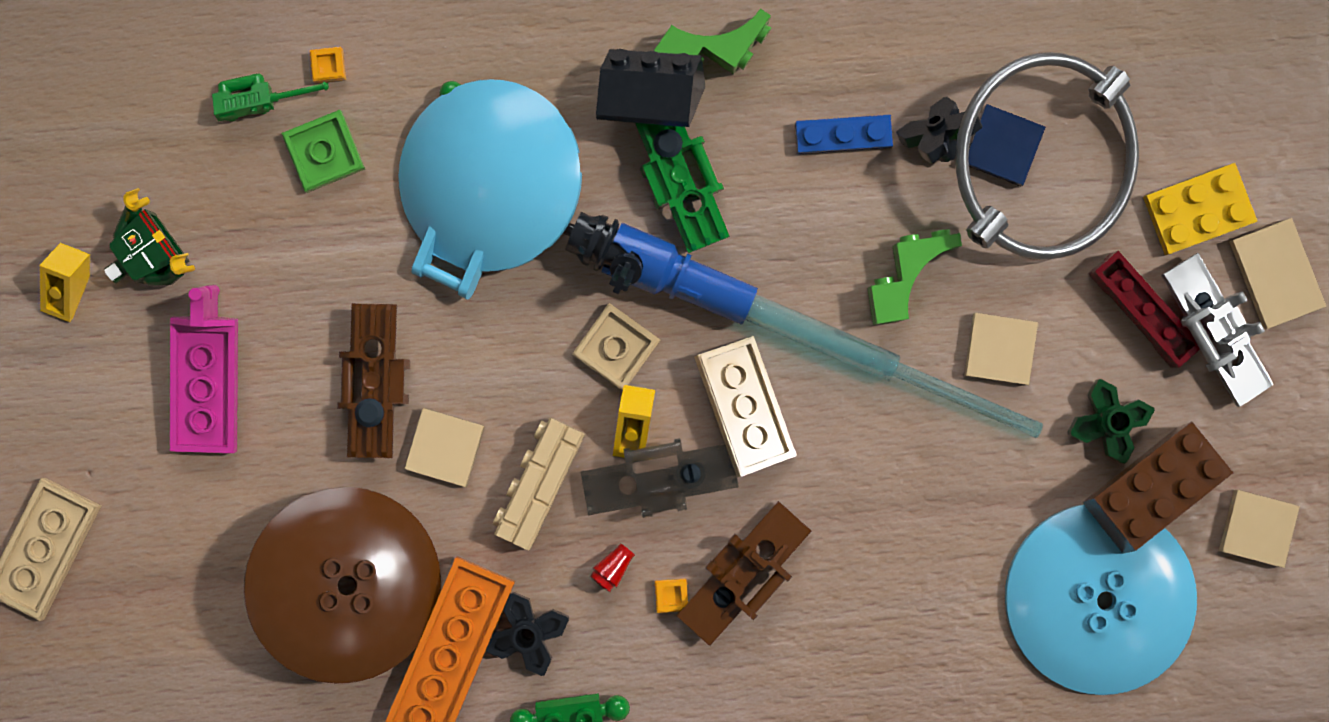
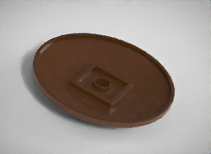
(296, 575)

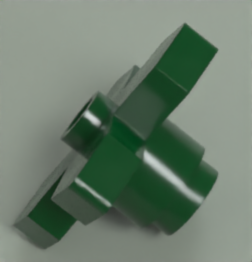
(1106, 404)

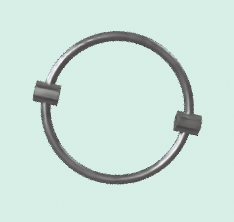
(1105, 91)

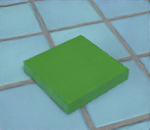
(323, 151)

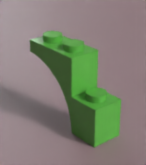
(727, 50)
(889, 298)

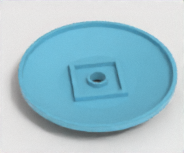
(1057, 615)

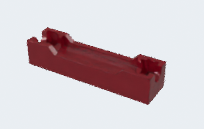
(1145, 309)

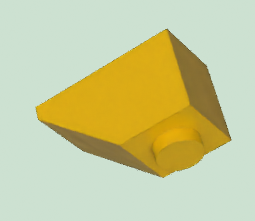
(63, 281)
(633, 419)

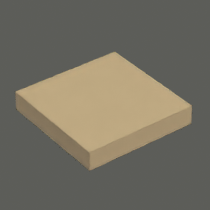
(616, 346)
(1001, 349)
(444, 447)
(1259, 528)

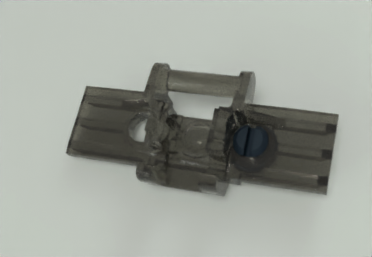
(663, 489)

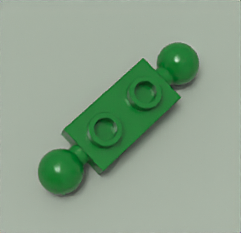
(575, 709)

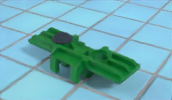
(673, 183)

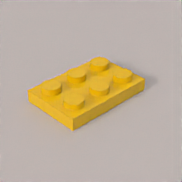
(1200, 209)

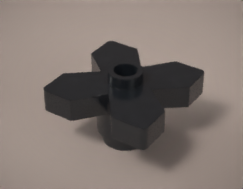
(937, 134)
(534, 650)

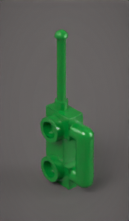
(256, 101)

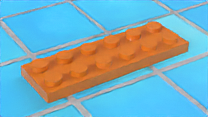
(452, 645)

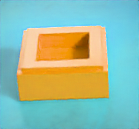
(327, 65)
(671, 595)

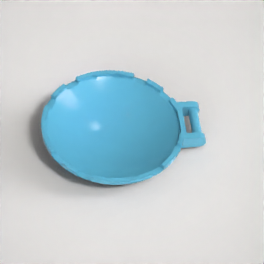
(487, 180)

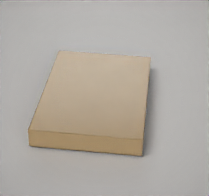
(1277, 273)

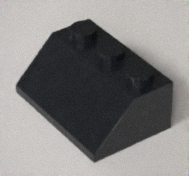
(650, 87)

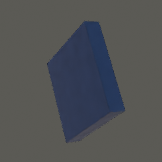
(1005, 145)

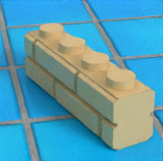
(539, 483)

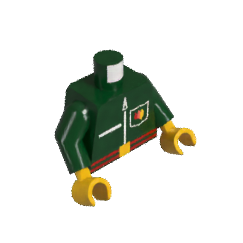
(145, 247)

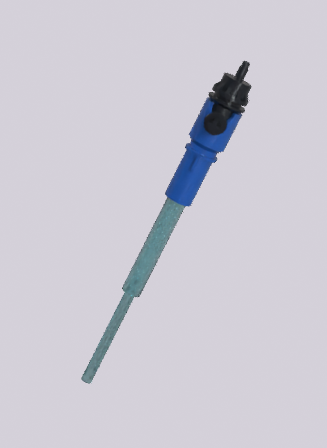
(656, 266)

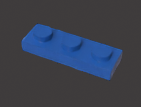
(844, 134)

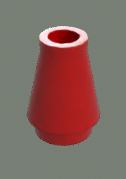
(612, 568)

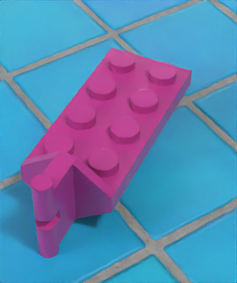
(203, 377)

